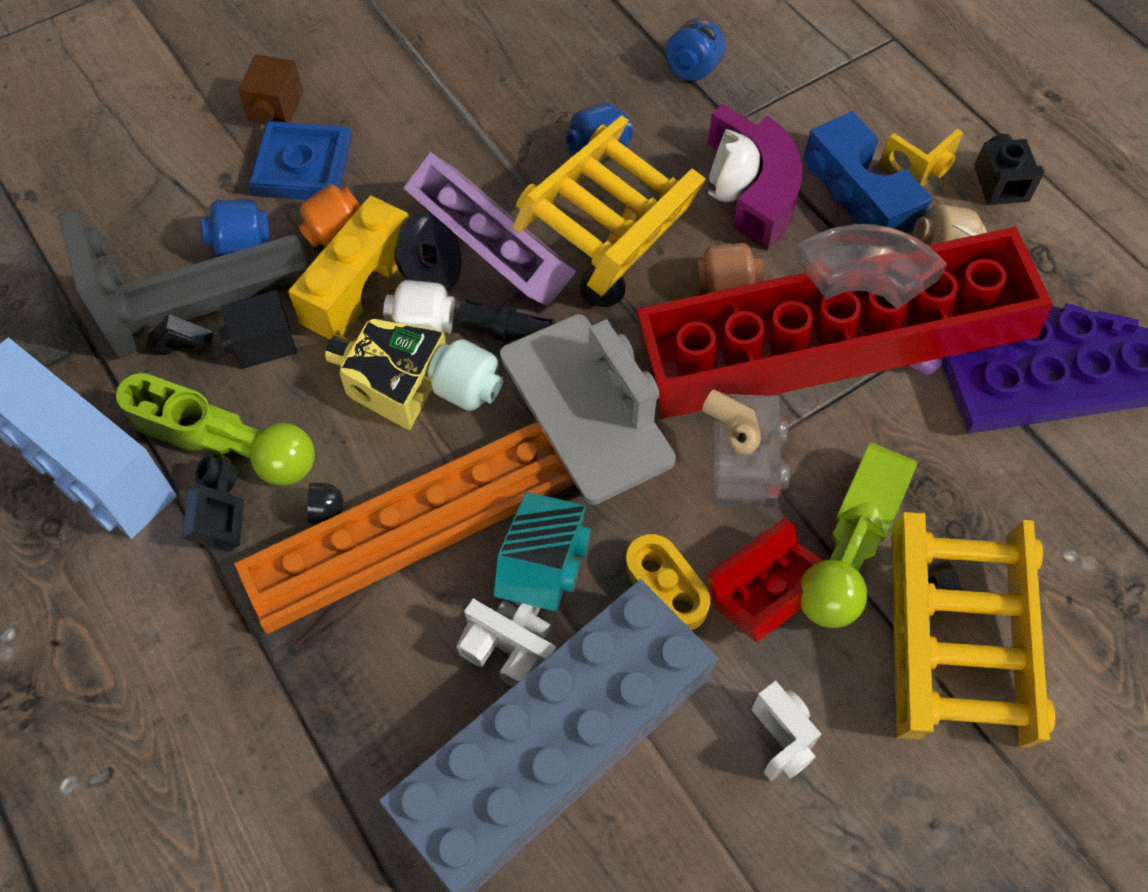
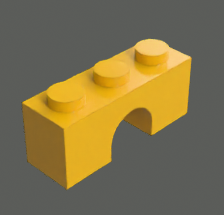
(331, 287)

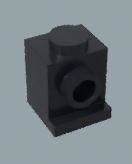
(1004, 161)

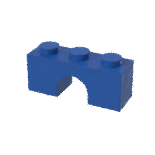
(841, 157)

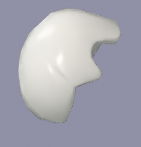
(734, 167)

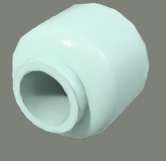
(465, 374)

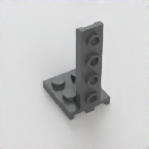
(178, 292)

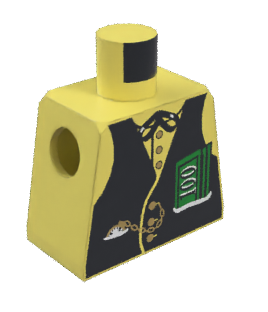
(387, 367)

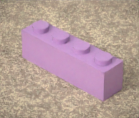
(489, 230)

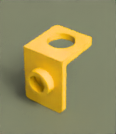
(923, 166)

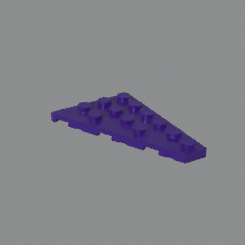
(1072, 370)

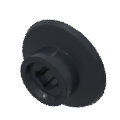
(427, 251)

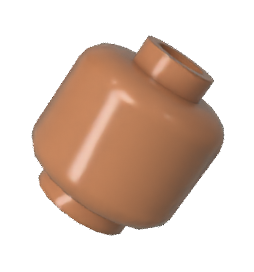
(728, 268)

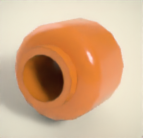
(326, 214)

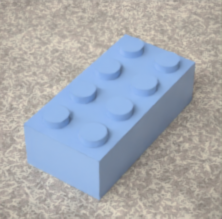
(77, 445)

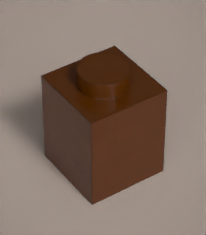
(270, 89)

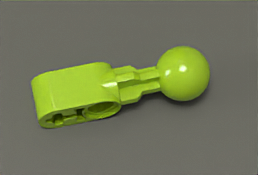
(277, 453)
(833, 587)

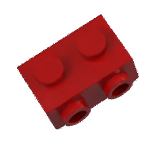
(761, 581)

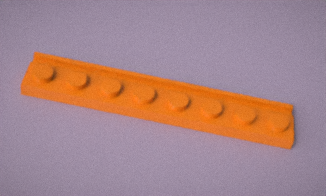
(400, 527)

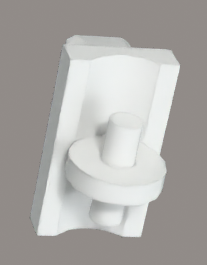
(510, 633)

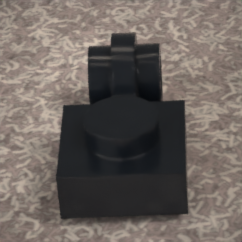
(211, 513)

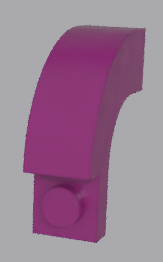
(770, 202)

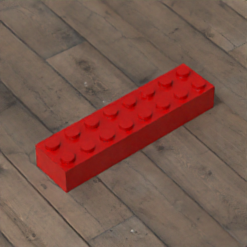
(791, 338)

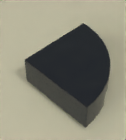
(178, 333)

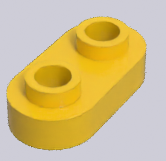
(672, 581)

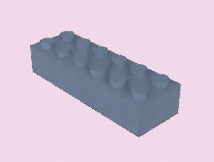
(549, 739)

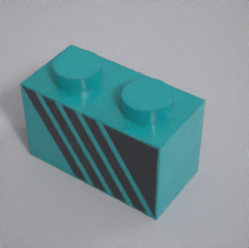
(541, 552)

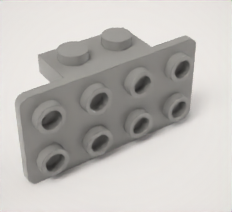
(591, 405)

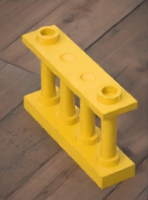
(631, 237)
(918, 652)

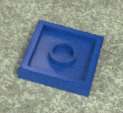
(299, 159)

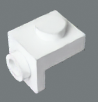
(788, 722)

